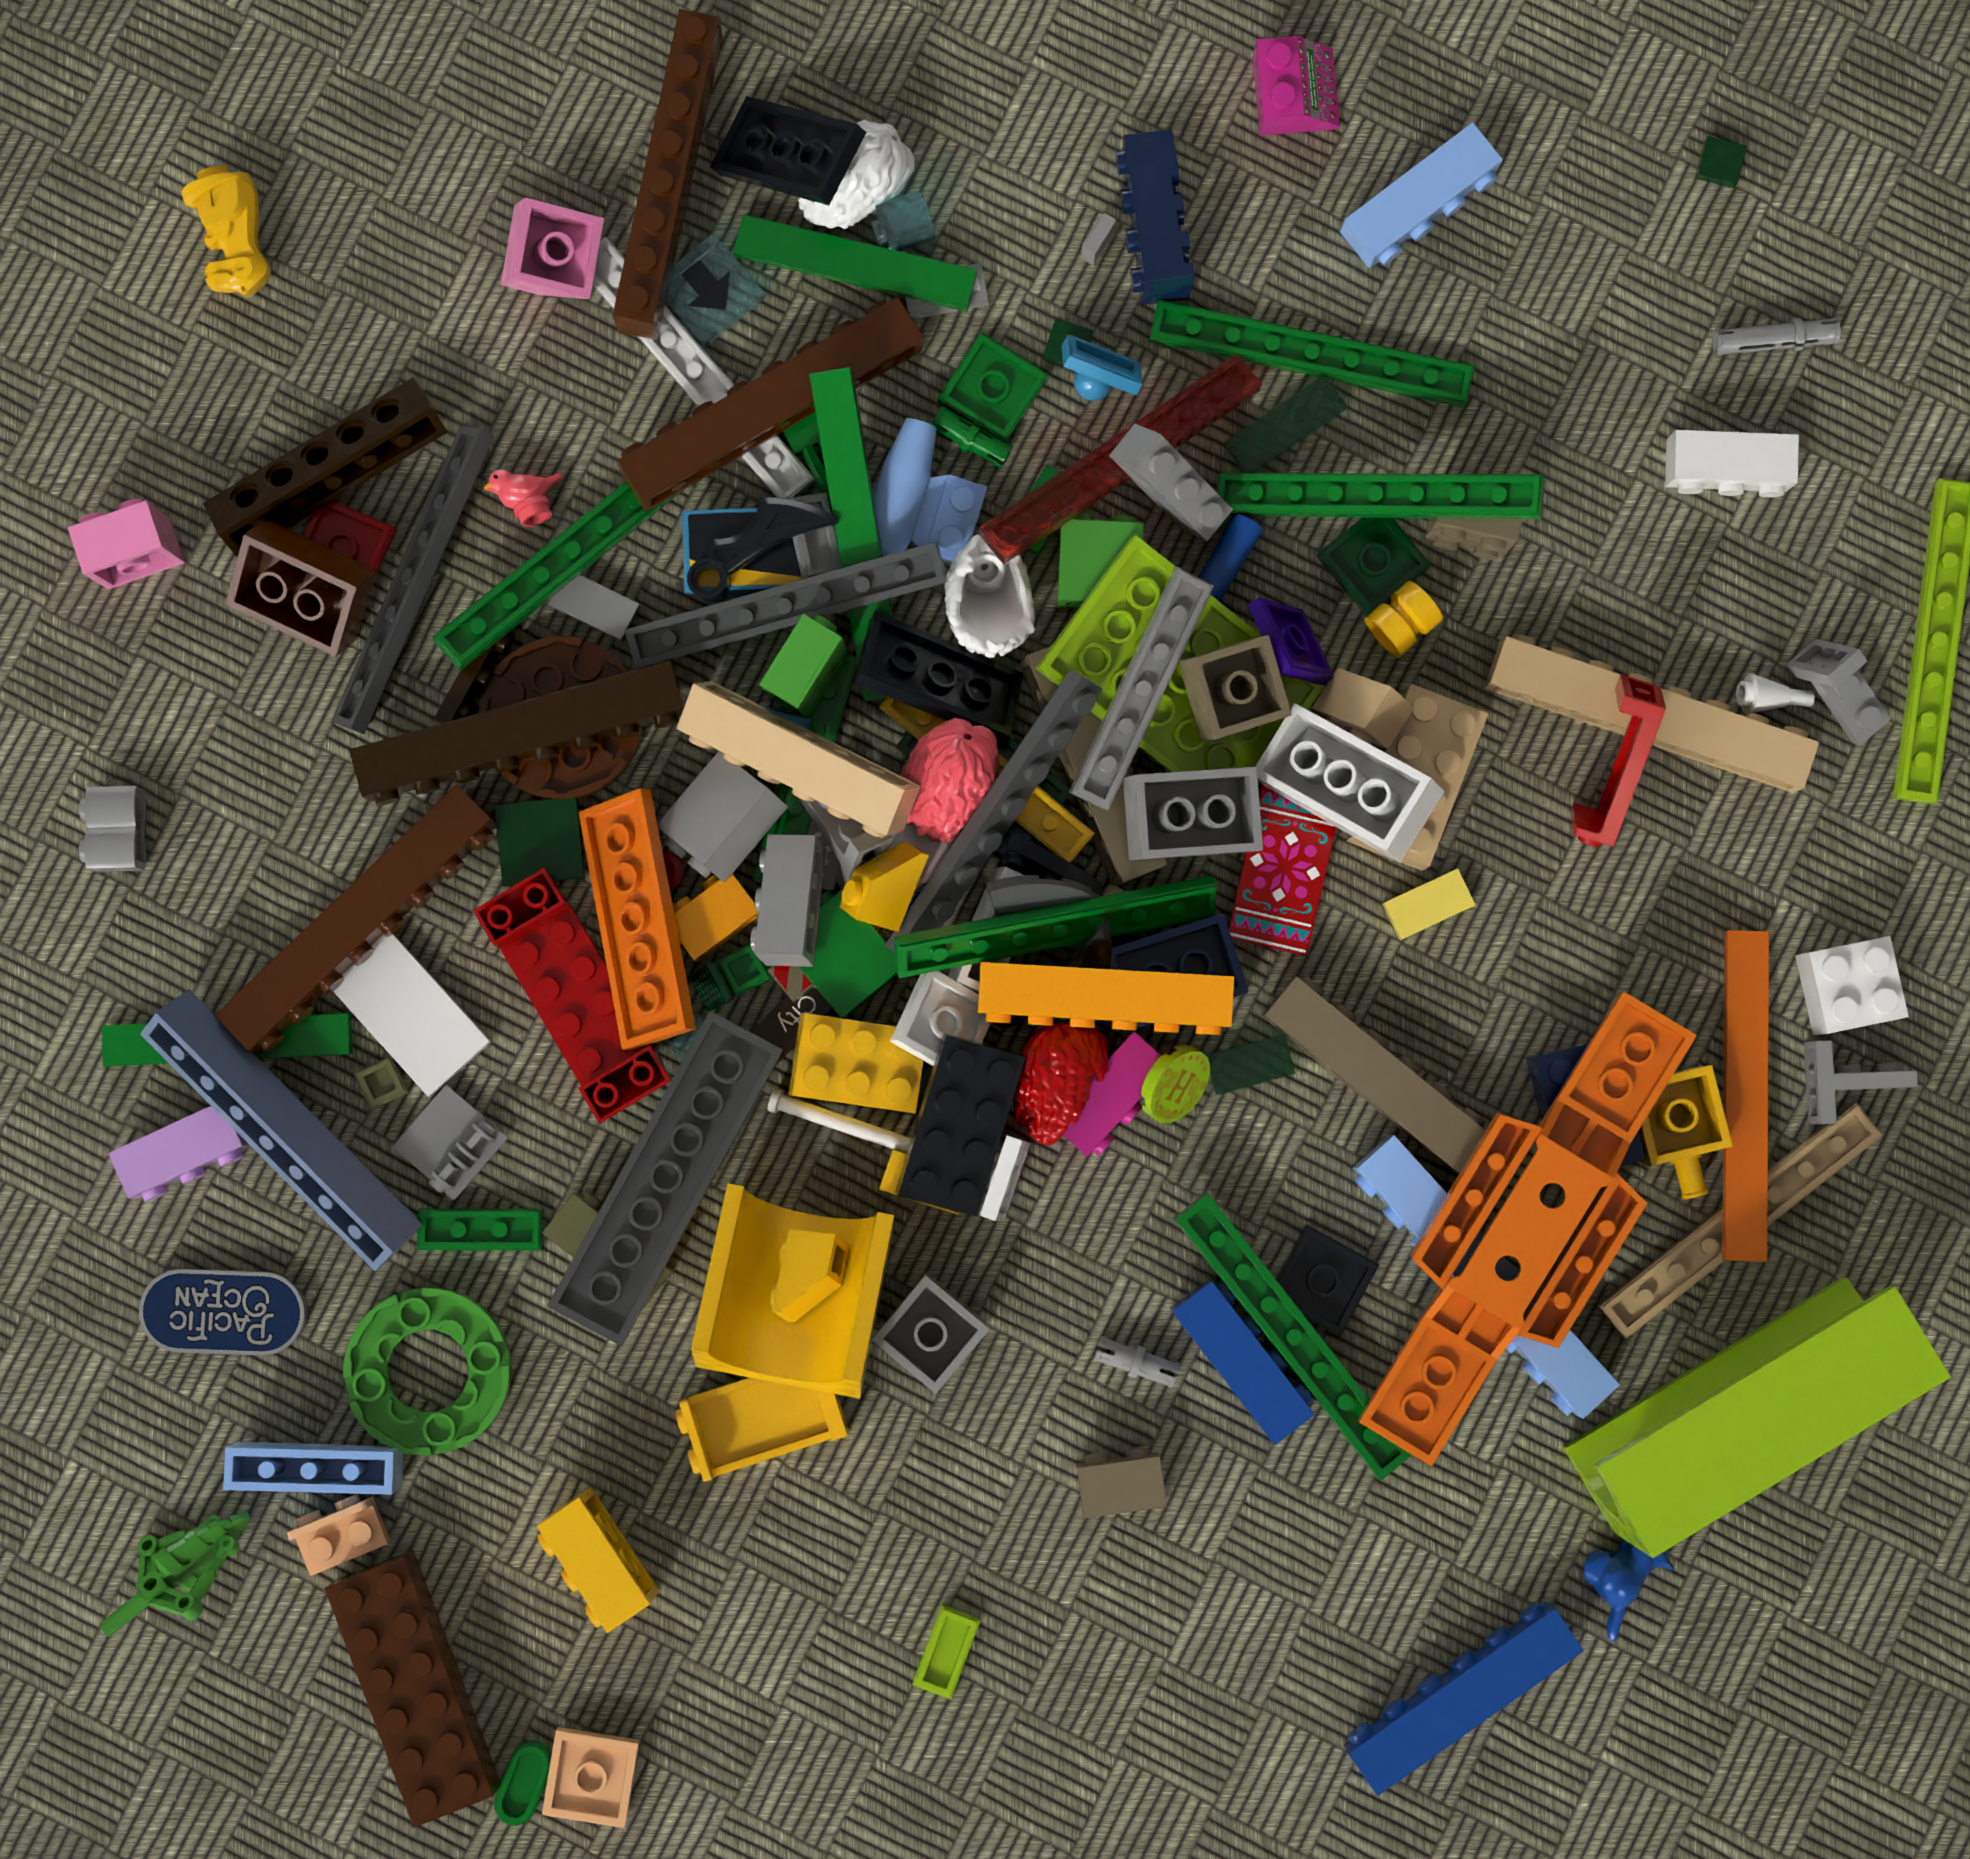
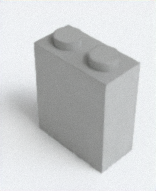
(720, 818)

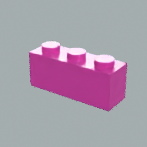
(1114, 1097)

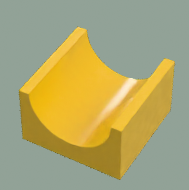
(735, 1320)

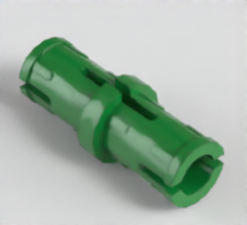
(972, 437)

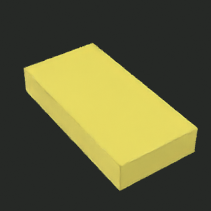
(1428, 904)

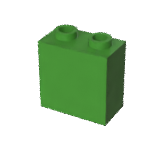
(1087, 553)
(805, 665)

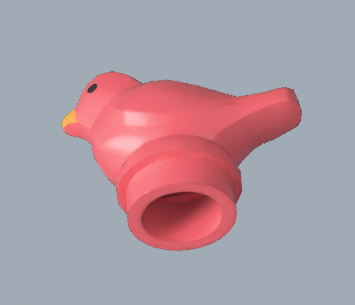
(524, 494)

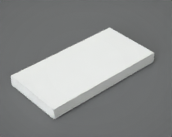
(411, 1015)

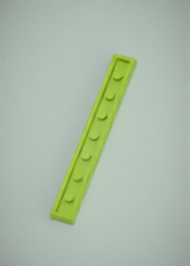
(1935, 645)

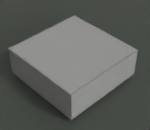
(1098, 238)

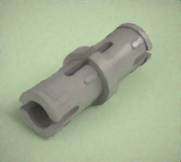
(1136, 1361)

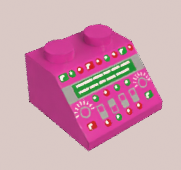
(1294, 86)

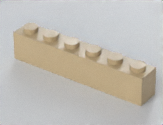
(798, 759)

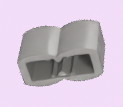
(113, 828)

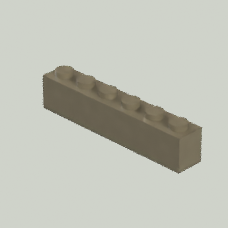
(1110, 824)
(1375, 1073)

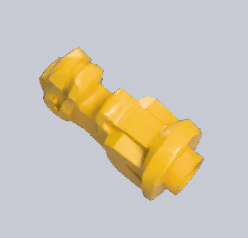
(231, 217)

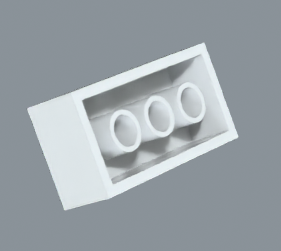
(1348, 782)

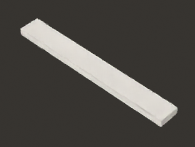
(703, 381)

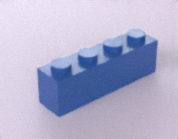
(1242, 1361)

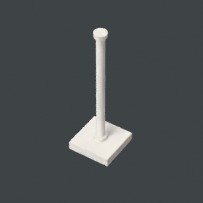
(1002, 1178)

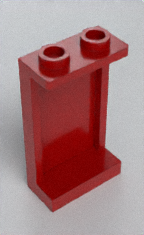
(1647, 708)

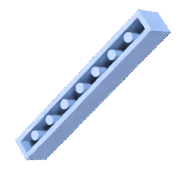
(1412, 1201)

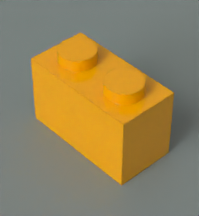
(713, 916)

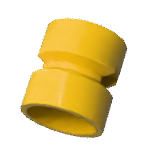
(1407, 615)

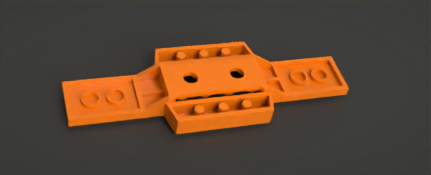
(1558, 1248)

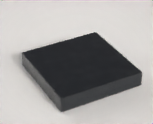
(1325, 1279)

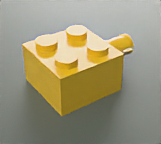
(1685, 1125)

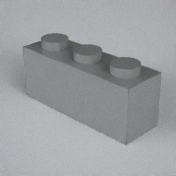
(1171, 482)
(789, 900)

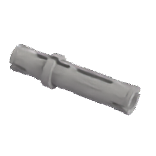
(1779, 336)

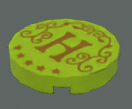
(1175, 1084)

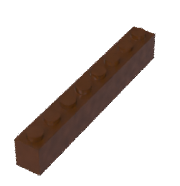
(668, 174)
(765, 406)
(355, 921)

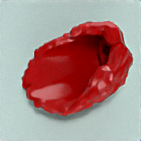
(1058, 1078)

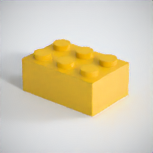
(853, 1064)
(597, 1561)

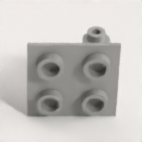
(450, 1142)

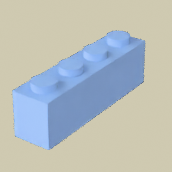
(1421, 196)
(313, 1468)

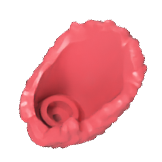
(955, 772)

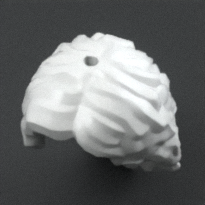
(872, 178)
(989, 602)

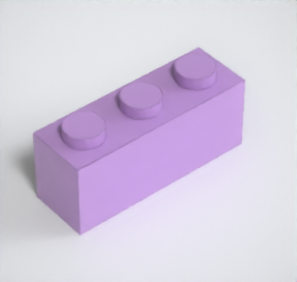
(176, 1154)

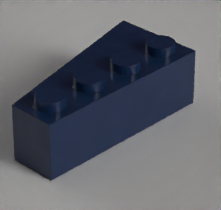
(1155, 217)

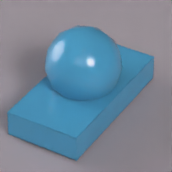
(1099, 369)

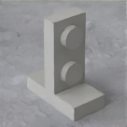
(1836, 678)
(846, 840)
(1822, 1081)

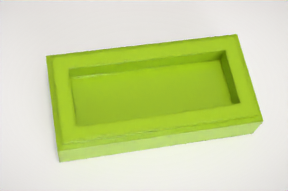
(946, 1651)

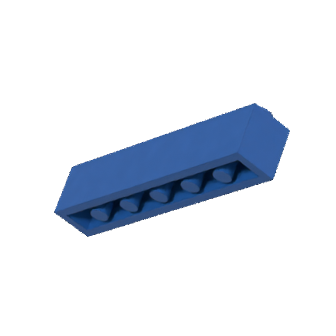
(1462, 1697)

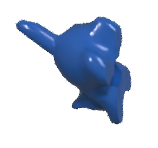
(1620, 1577)

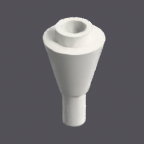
(1762, 694)

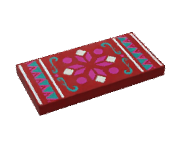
(1284, 880)

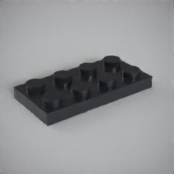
(788, 150)
(938, 676)
(960, 1124)

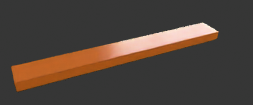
(1746, 1095)

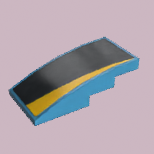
(767, 571)

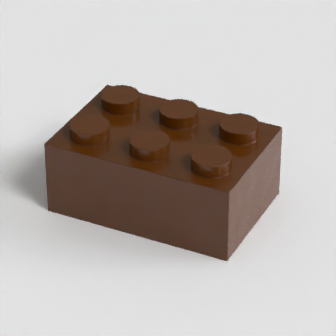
(300, 587)

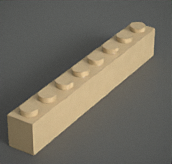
(1688, 727)

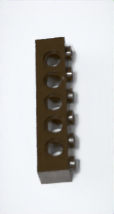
(328, 464)

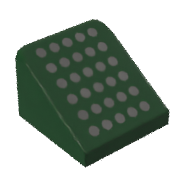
(712, 986)

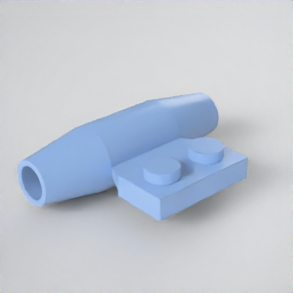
(921, 506)

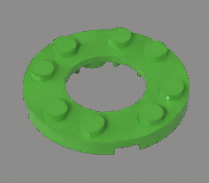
(368, 1371)

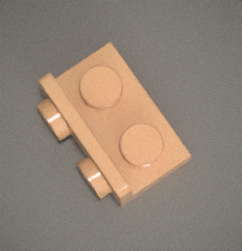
(340, 1535)

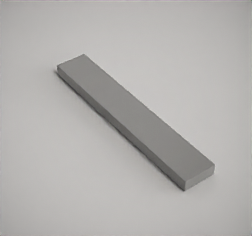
(1141, 688)

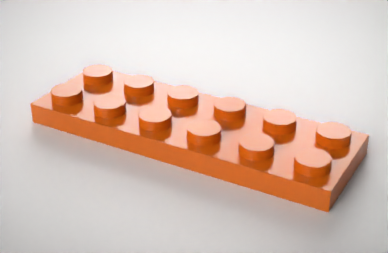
(636, 920)

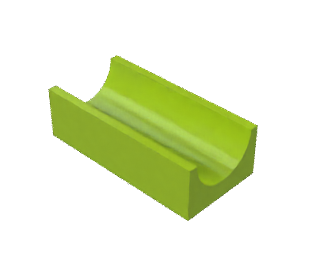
(1754, 1414)

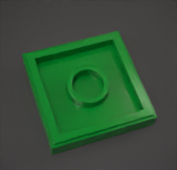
(993, 387)

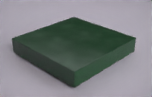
(1373, 561)
(540, 837)

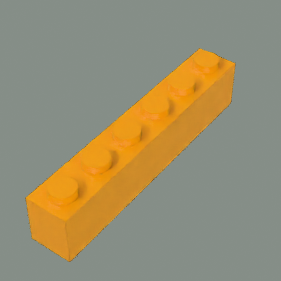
(1105, 995)

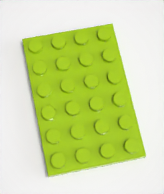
(1105, 636)

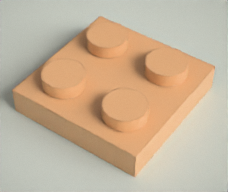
(591, 1777)

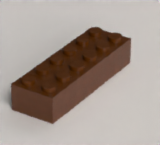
(413, 1688)

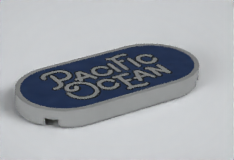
(222, 1311)

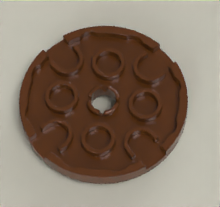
(550, 667)

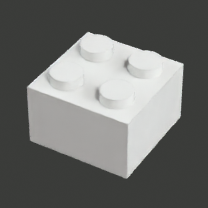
(1851, 986)

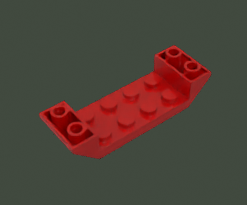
(570, 992)

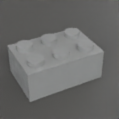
(1192, 813)

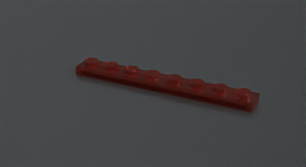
(1099, 474)

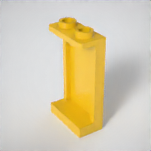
(755, 1423)

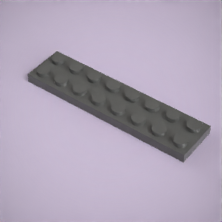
(665, 1178)

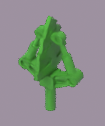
(179, 1560)

